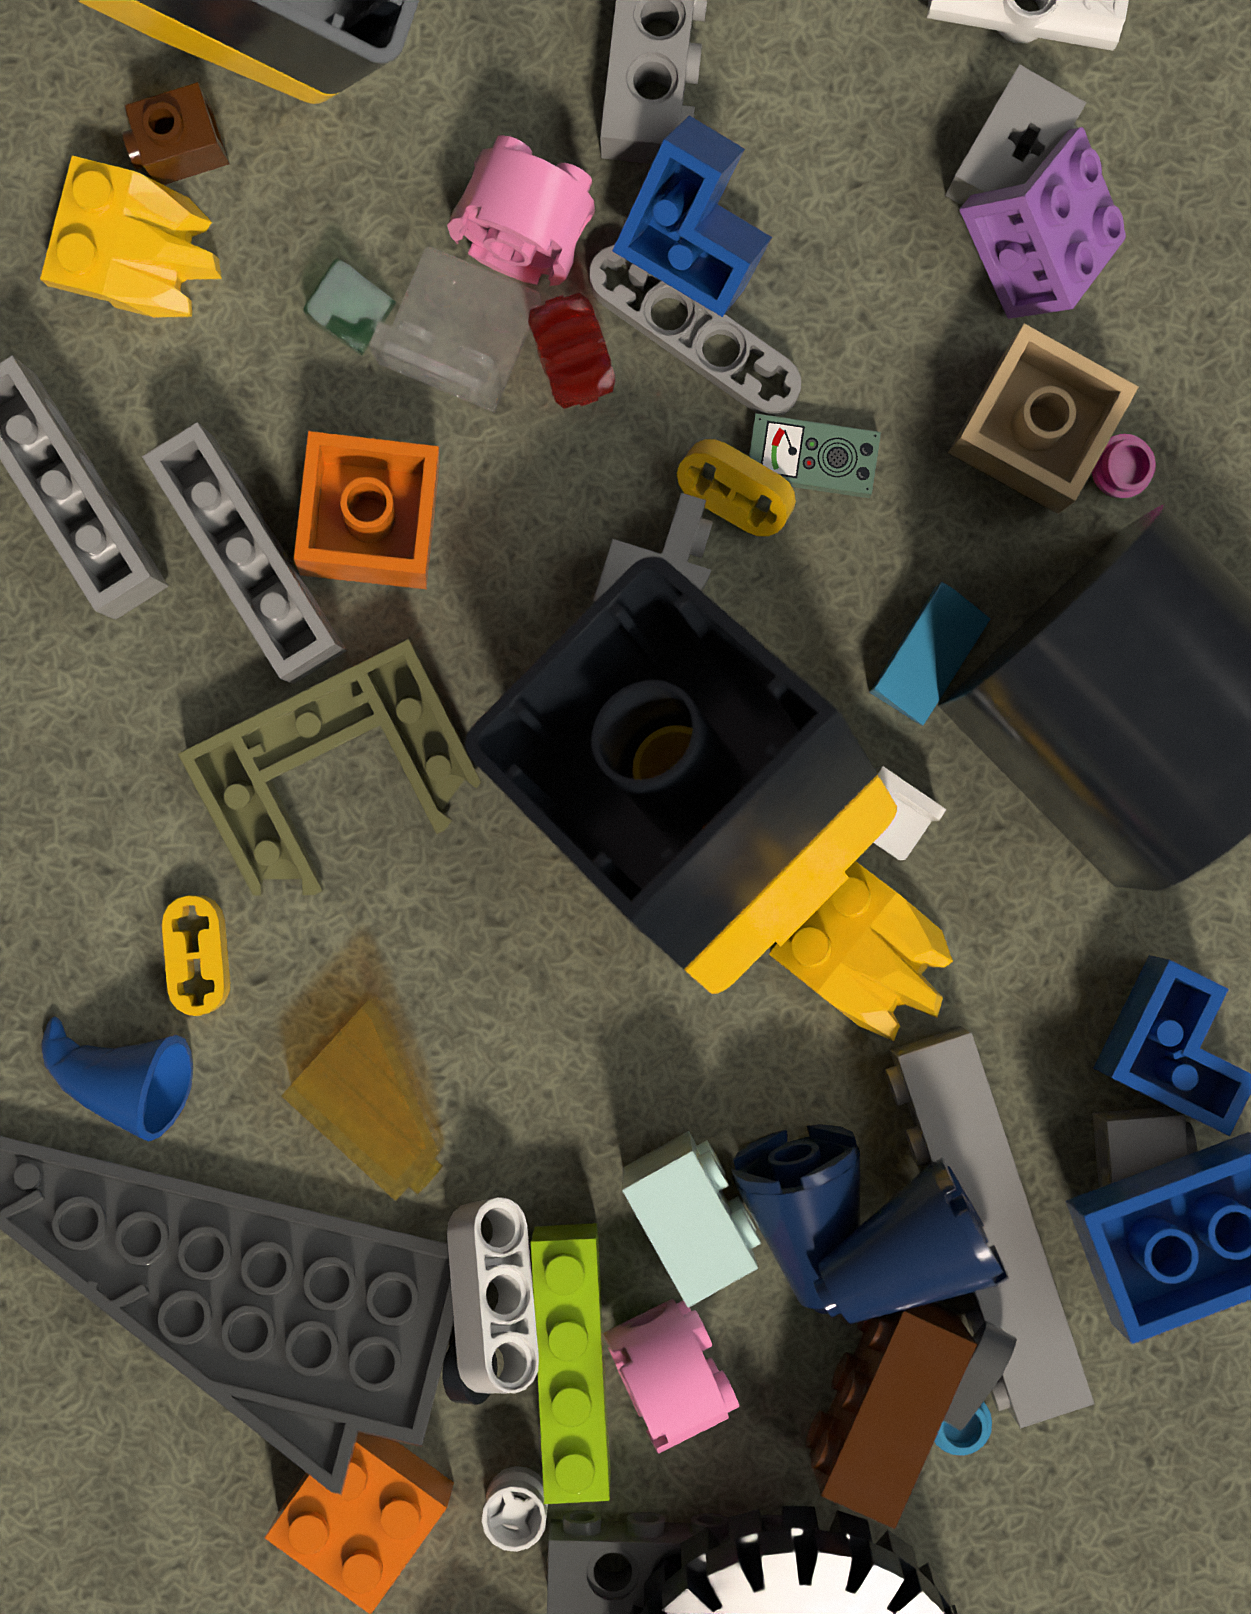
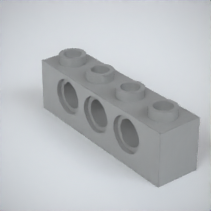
(635, 125)
(71, 497)
(244, 553)

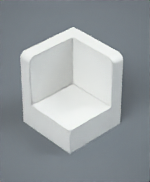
(912, 818)

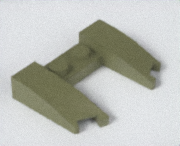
(238, 763)

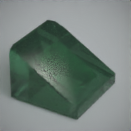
(348, 306)

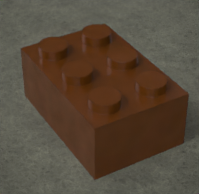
(888, 1409)

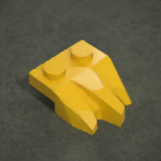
(126, 241)
(868, 953)

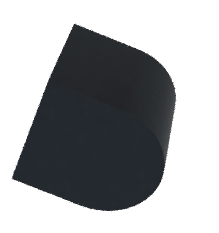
(1128, 706)

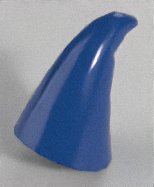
(129, 1085)

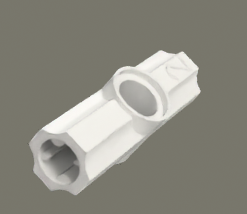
(1069, 21)

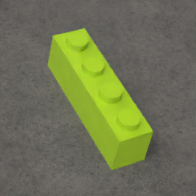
(571, 1363)

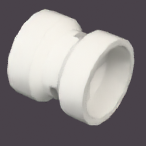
(518, 1521)

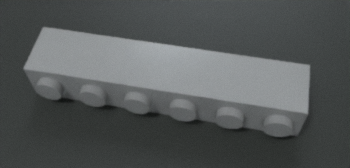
(960, 1123)

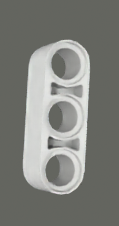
(513, 1320)

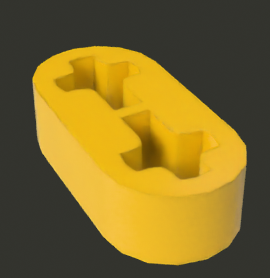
(736, 487)
(180, 955)

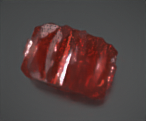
(572, 350)

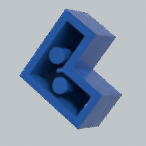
(680, 228)
(1160, 1042)

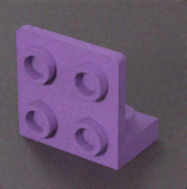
(1047, 235)

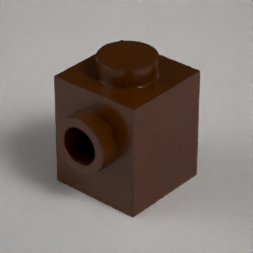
(174, 135)

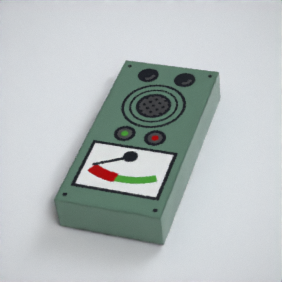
(817, 454)

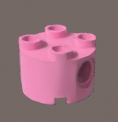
(523, 212)
(669, 1375)

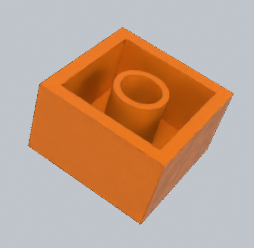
(367, 510)
(369, 1531)

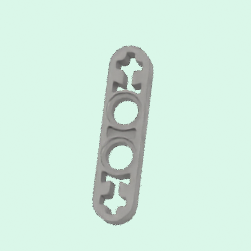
(689, 339)

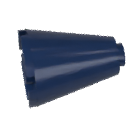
(802, 1199)
(911, 1252)

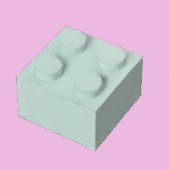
(689, 1219)

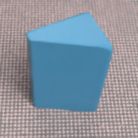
(930, 654)

